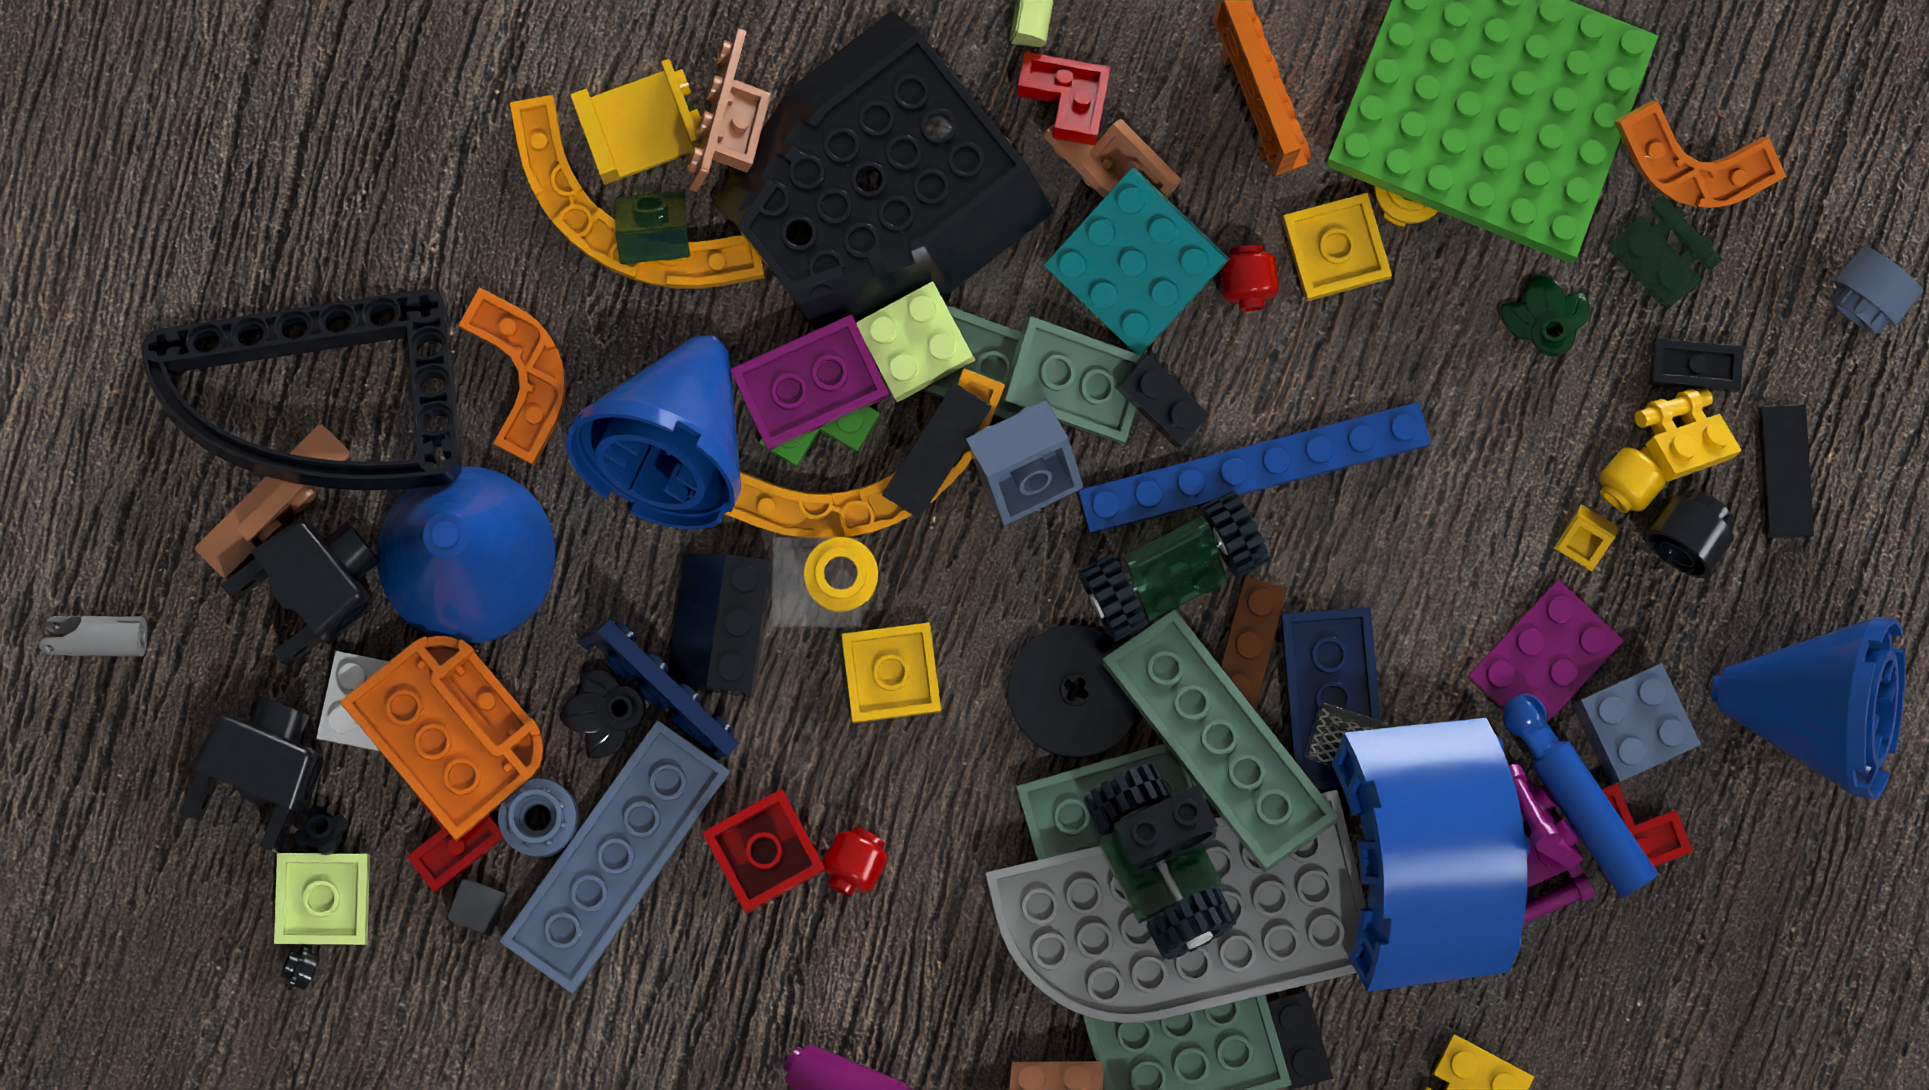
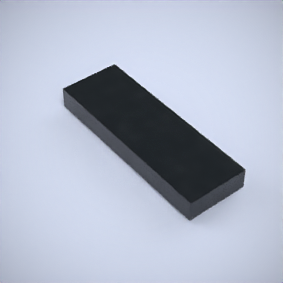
(936, 450)
(1786, 471)

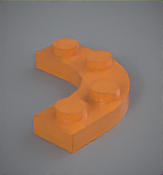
(1686, 179)
(538, 367)

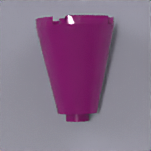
(823, 1070)

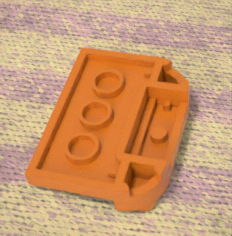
(1260, 80)
(448, 730)

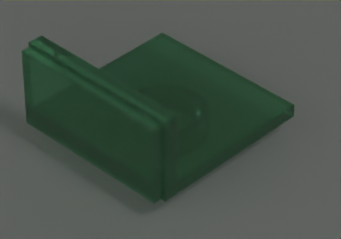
(651, 227)

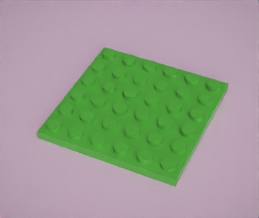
(1496, 113)

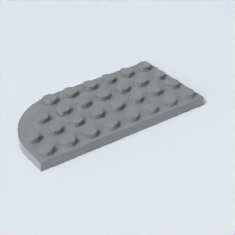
(1088, 952)

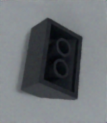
(720, 623)

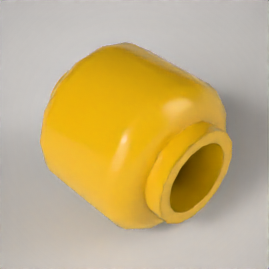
(1631, 480)

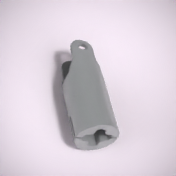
(96, 636)

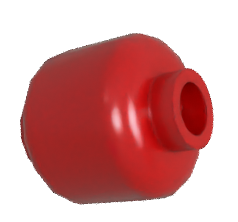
(1249, 278)
(855, 861)

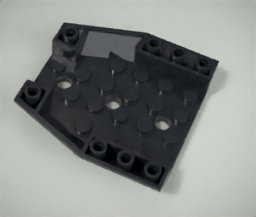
(941, 200)

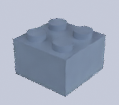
(1025, 462)
(1636, 724)

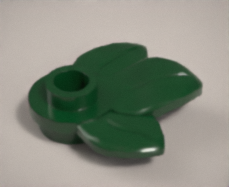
(1547, 309)

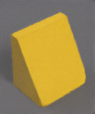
(1586, 537)

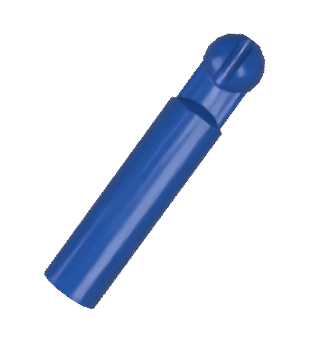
(1579, 797)

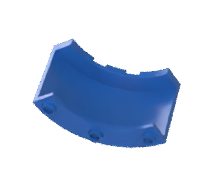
(1437, 852)

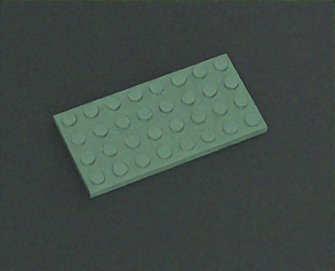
(1199, 1050)

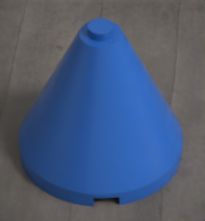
(666, 439)
(467, 556)
(1826, 702)

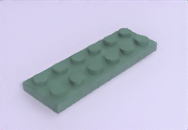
(1220, 741)

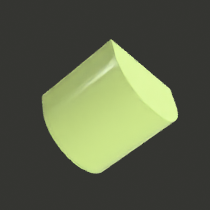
(1031, 22)

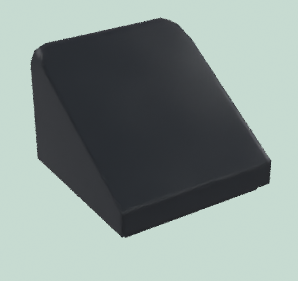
(476, 906)

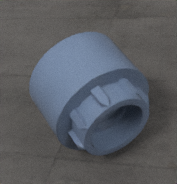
(1874, 291)
(556, 836)

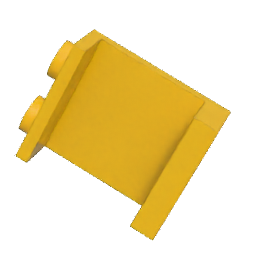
(639, 124)

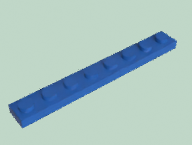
(1254, 468)

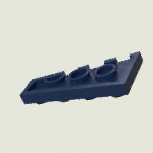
(658, 688)

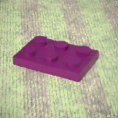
(809, 383)
(1547, 652)

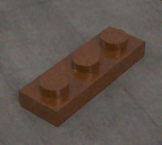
(1252, 635)

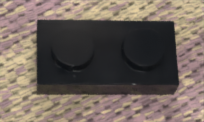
(1696, 365)
(1161, 400)
(1300, 1040)

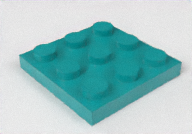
(1136, 261)

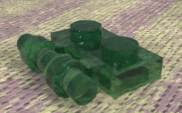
(1656, 262)

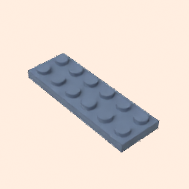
(615, 857)

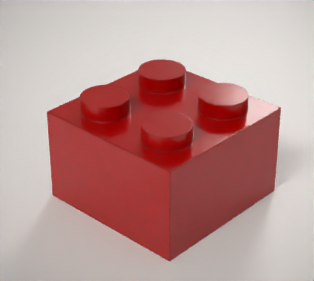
(764, 851)

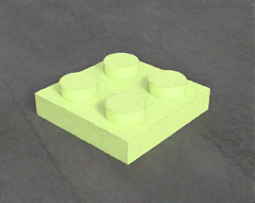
(915, 341)
(322, 899)

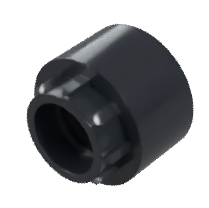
(1691, 533)

